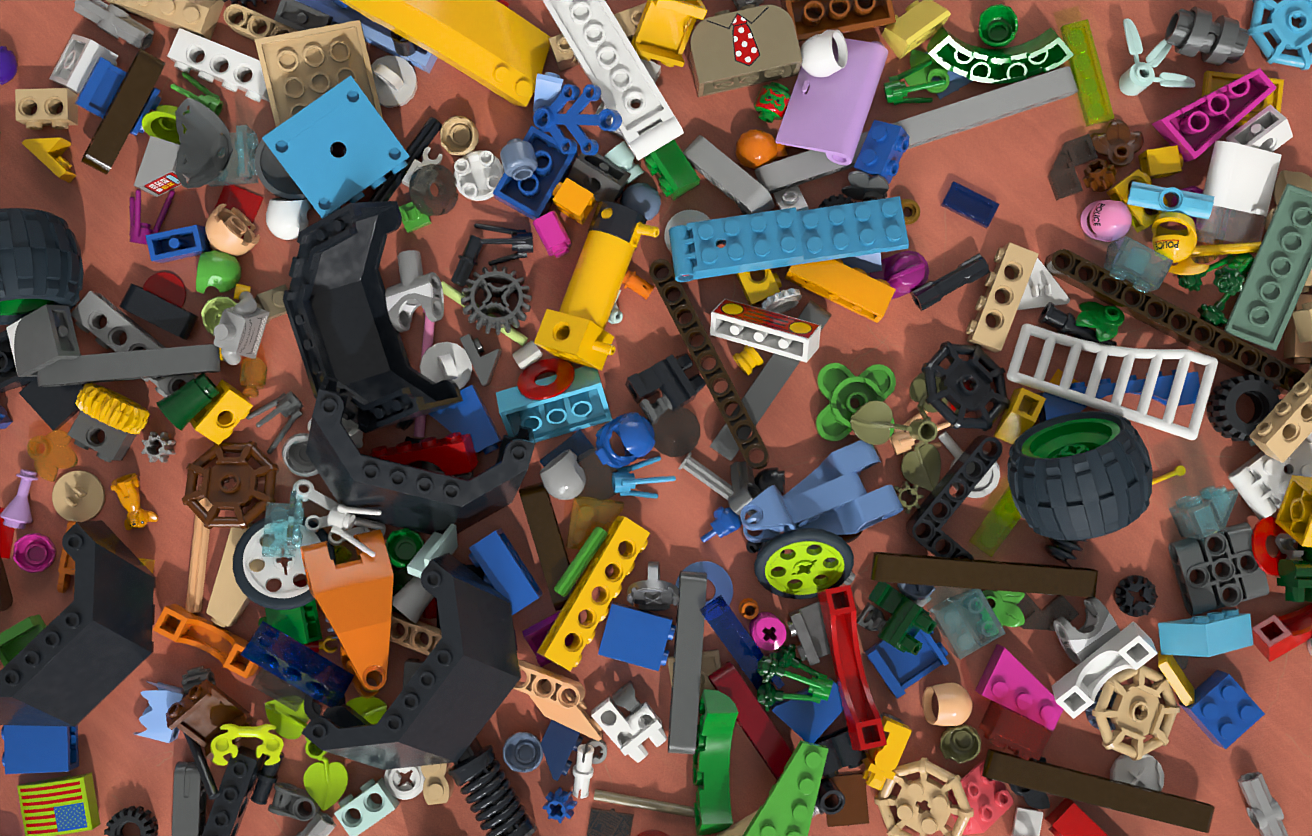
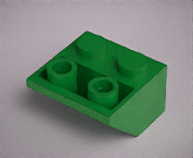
(672, 169)

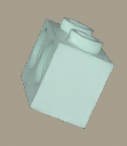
(369, 810)

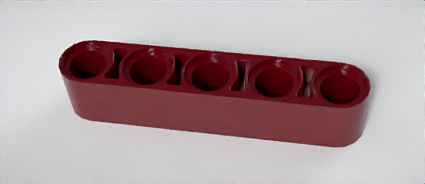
(753, 719)

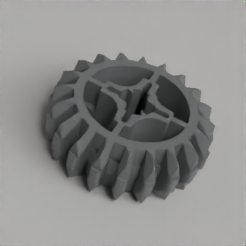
(510, 285)

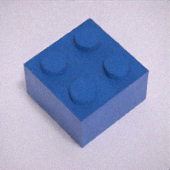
(1222, 709)

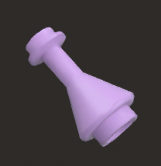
(18, 510)

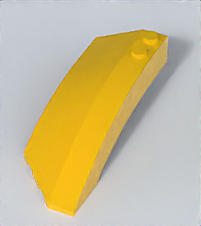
(472, 36)

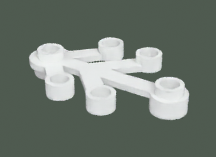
(328, 504)

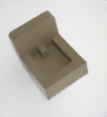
(272, 302)

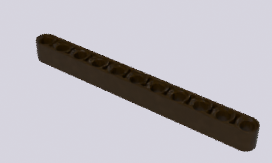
(1162, 320)

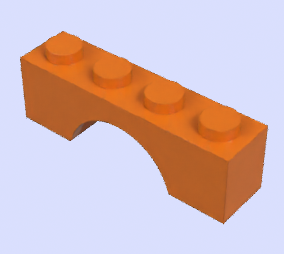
(198, 632)

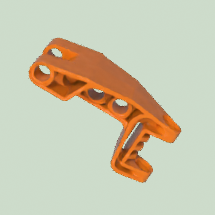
(357, 605)

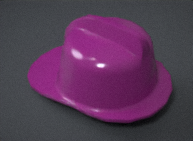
(903, 272)

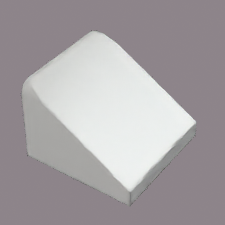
(527, 355)

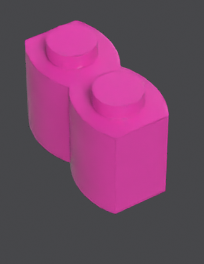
(552, 234)

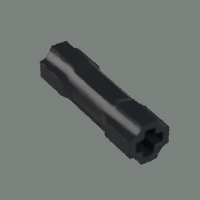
(935, 290)

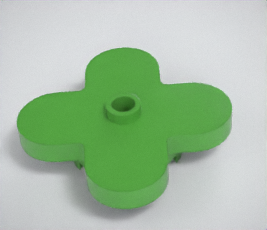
(841, 386)

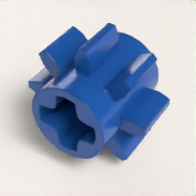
(565, 800)

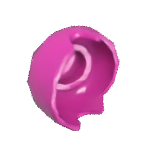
(34, 552)

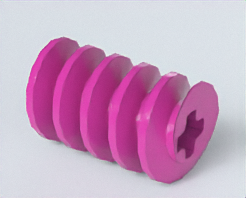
(767, 641)

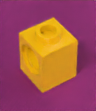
(1161, 162)

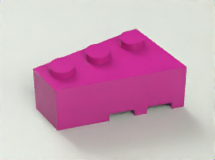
(1016, 688)

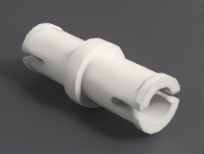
(583, 771)

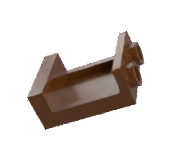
(204, 712)

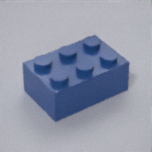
(534, 195)
(505, 570)

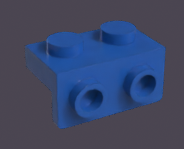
(882, 150)

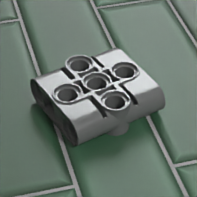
(1207, 589)

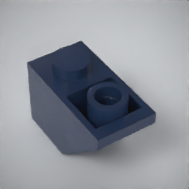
(557, 747)

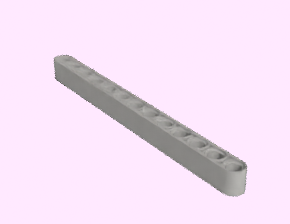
(931, 126)

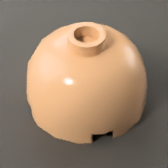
(225, 231)

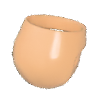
(953, 704)

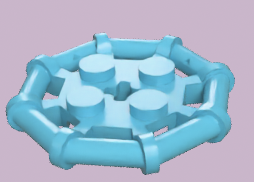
(1283, 31)

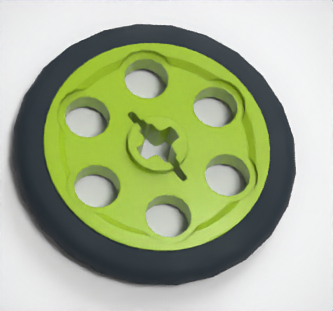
(803, 563)

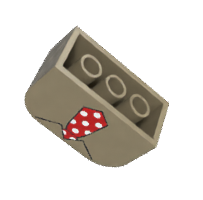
(743, 49)

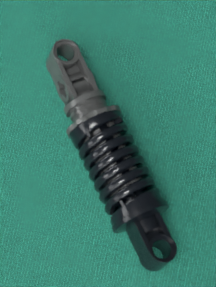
(491, 793)

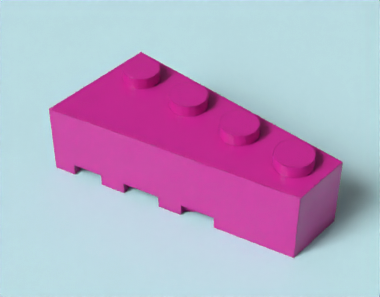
(1211, 116)

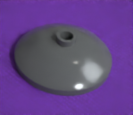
(274, 175)

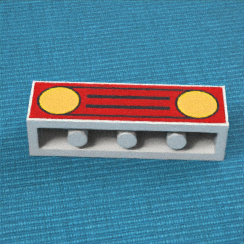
(765, 330)

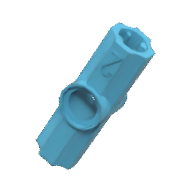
(1187, 202)

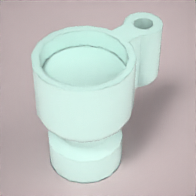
(623, 157)

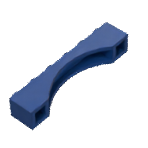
(1057, 406)

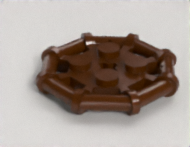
(237, 497)

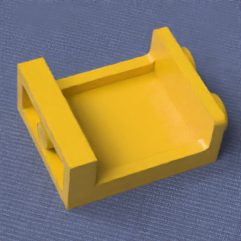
(666, 29)

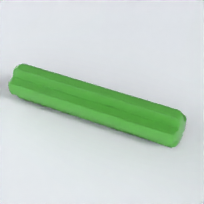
(580, 561)

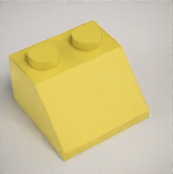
(915, 26)

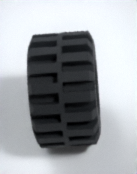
(1224, 405)

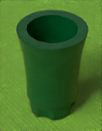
(188, 400)

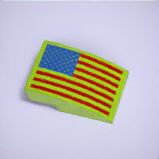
(59, 805)

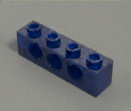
(297, 665)

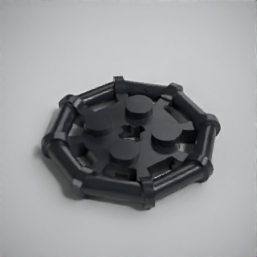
(953, 390)

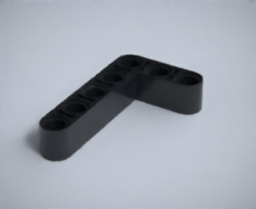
(949, 502)

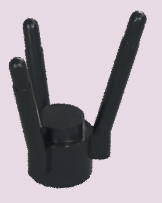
(521, 242)

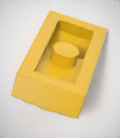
(49, 153)

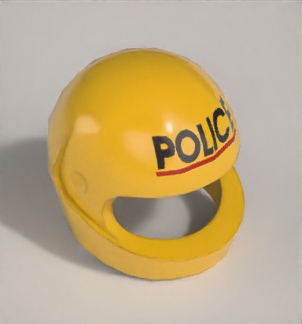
(1174, 243)

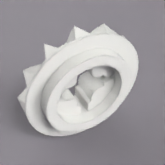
(782, 301)
(407, 790)

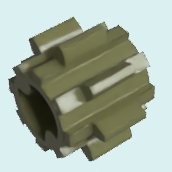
(910, 490)

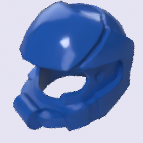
(636, 437)

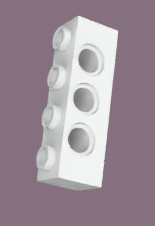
(189, 45)

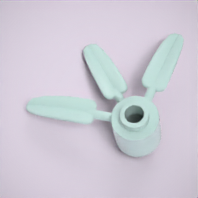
(1142, 74)

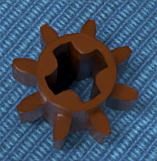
(1099, 175)

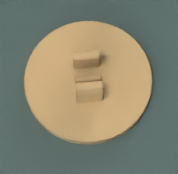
(78, 496)

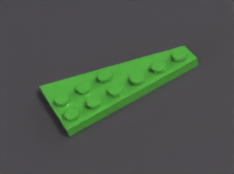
(794, 796)

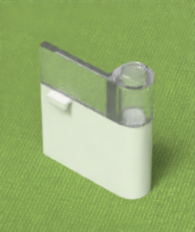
(1242, 187)

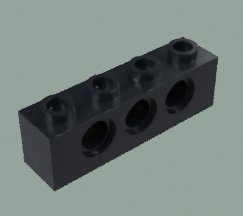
(234, 793)

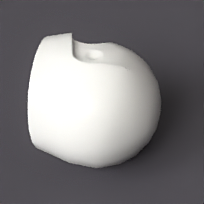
(819, 56)
(287, 217)

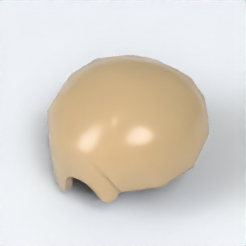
(459, 135)

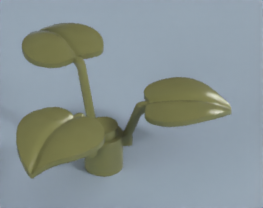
(873, 425)

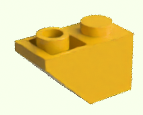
(1020, 415)

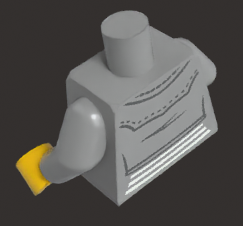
(240, 328)

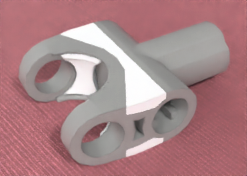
(413, 292)
(1091, 636)

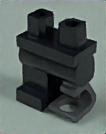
(668, 378)

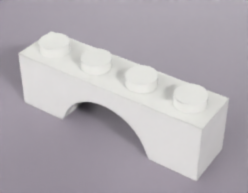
(1080, 686)

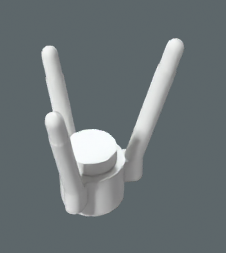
(341, 518)

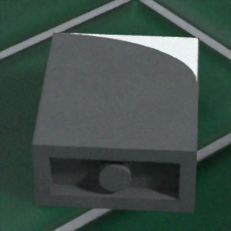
(42, 339)

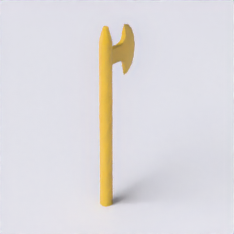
(1189, 267)

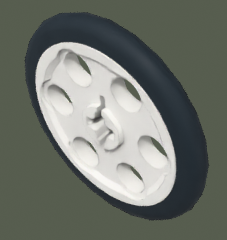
(254, 583)

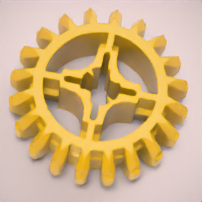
(112, 408)

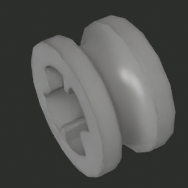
(596, 759)

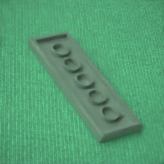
(1276, 273)

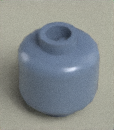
(518, 159)

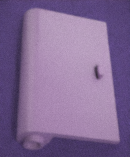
(836, 105)

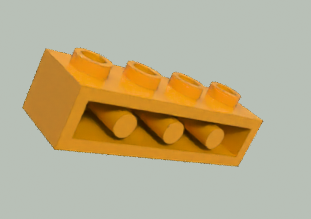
(844, 286)

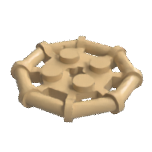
(1123, 710)
(926, 789)

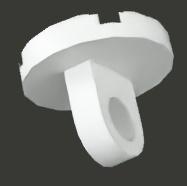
(394, 81)
(446, 362)

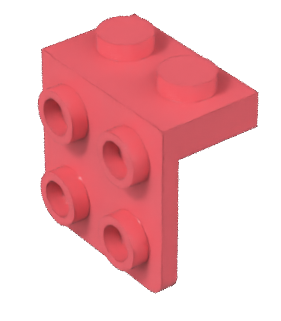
(986, 797)

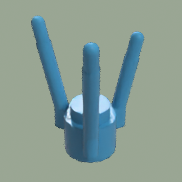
(624, 481)

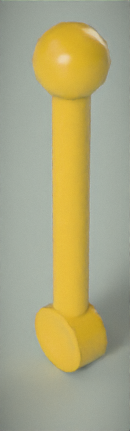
(1178, 470)

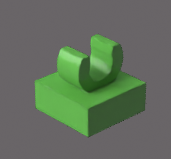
(413, 218)

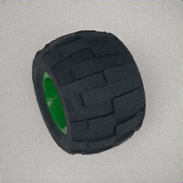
(37, 263)
(1080, 475)

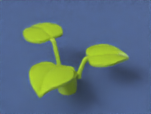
(325, 780)

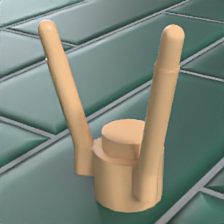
(902, 441)

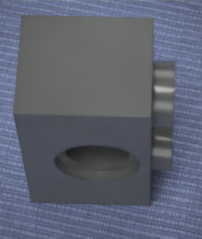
(599, 177)
(86, 431)

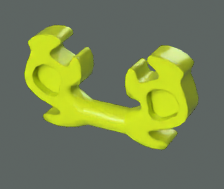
(271, 744)

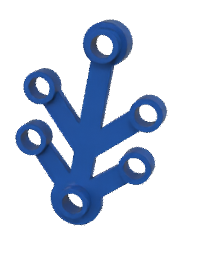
(573, 119)

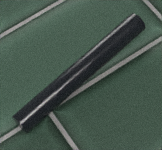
(203, 768)

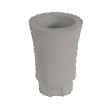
(412, 599)

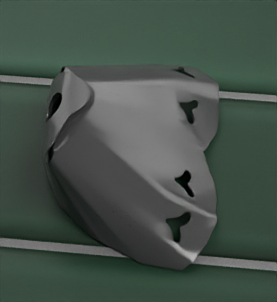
(200, 144)

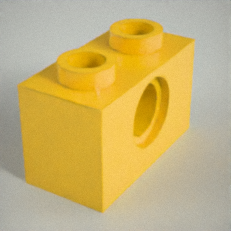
(759, 290)
(221, 427)

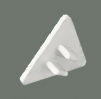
(1042, 289)

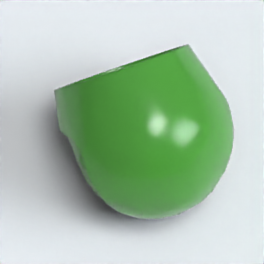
(217, 270)

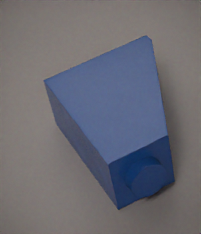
(471, 418)
(807, 717)

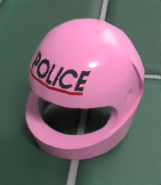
(1107, 219)

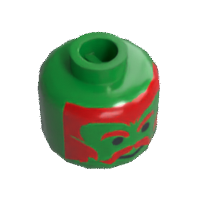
(772, 102)

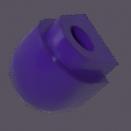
(8, 65)

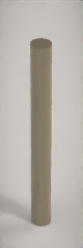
(644, 803)

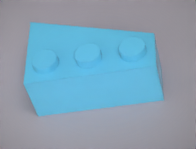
(1206, 634)

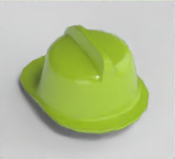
(162, 123)

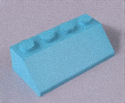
(572, 410)

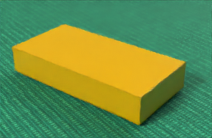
(1176, 678)

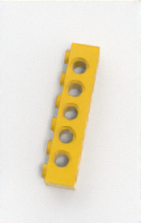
(581, 597)

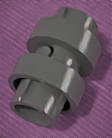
(1196, 32)

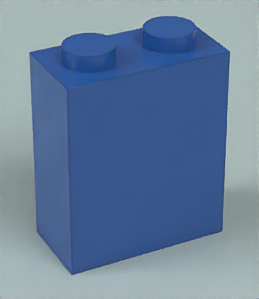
(636, 636)
(39, 749)

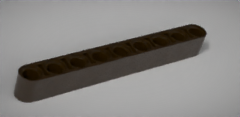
(701, 353)
(983, 574)
(1098, 791)

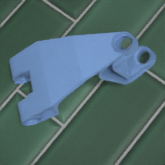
(826, 499)

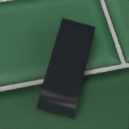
(158, 311)

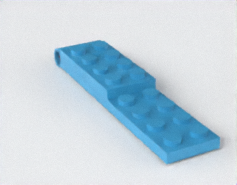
(786, 238)

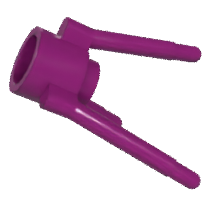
(137, 228)

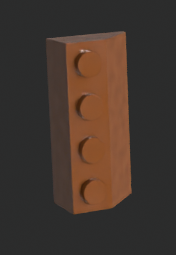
(817, 16)

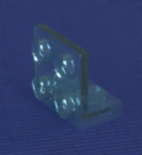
(282, 529)

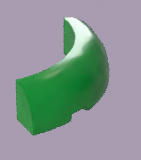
(1001, 64)
(712, 762)

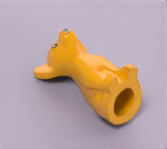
(129, 497)

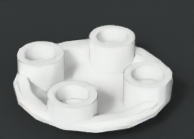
(478, 175)

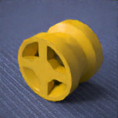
(748, 359)

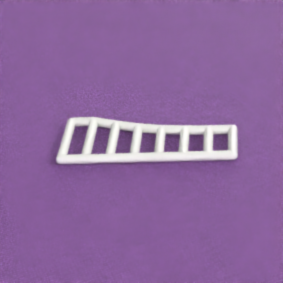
(1140, 415)

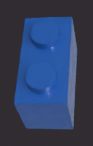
(177, 243)

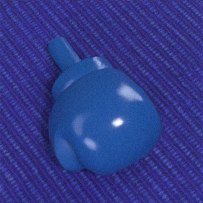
(725, 523)

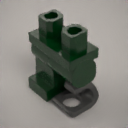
(1295, 570)
(903, 623)

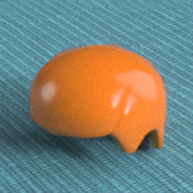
(756, 149)

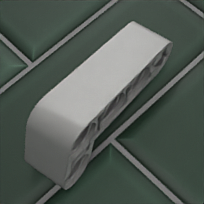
(728, 177)

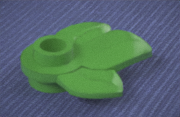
(927, 73)
(1006, 607)

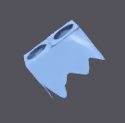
(155, 714)

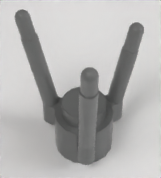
(288, 405)

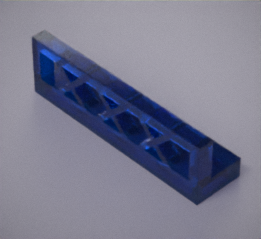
(736, 639)

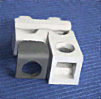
(631, 730)

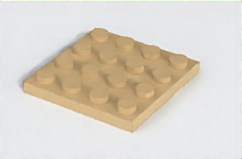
(310, 63)

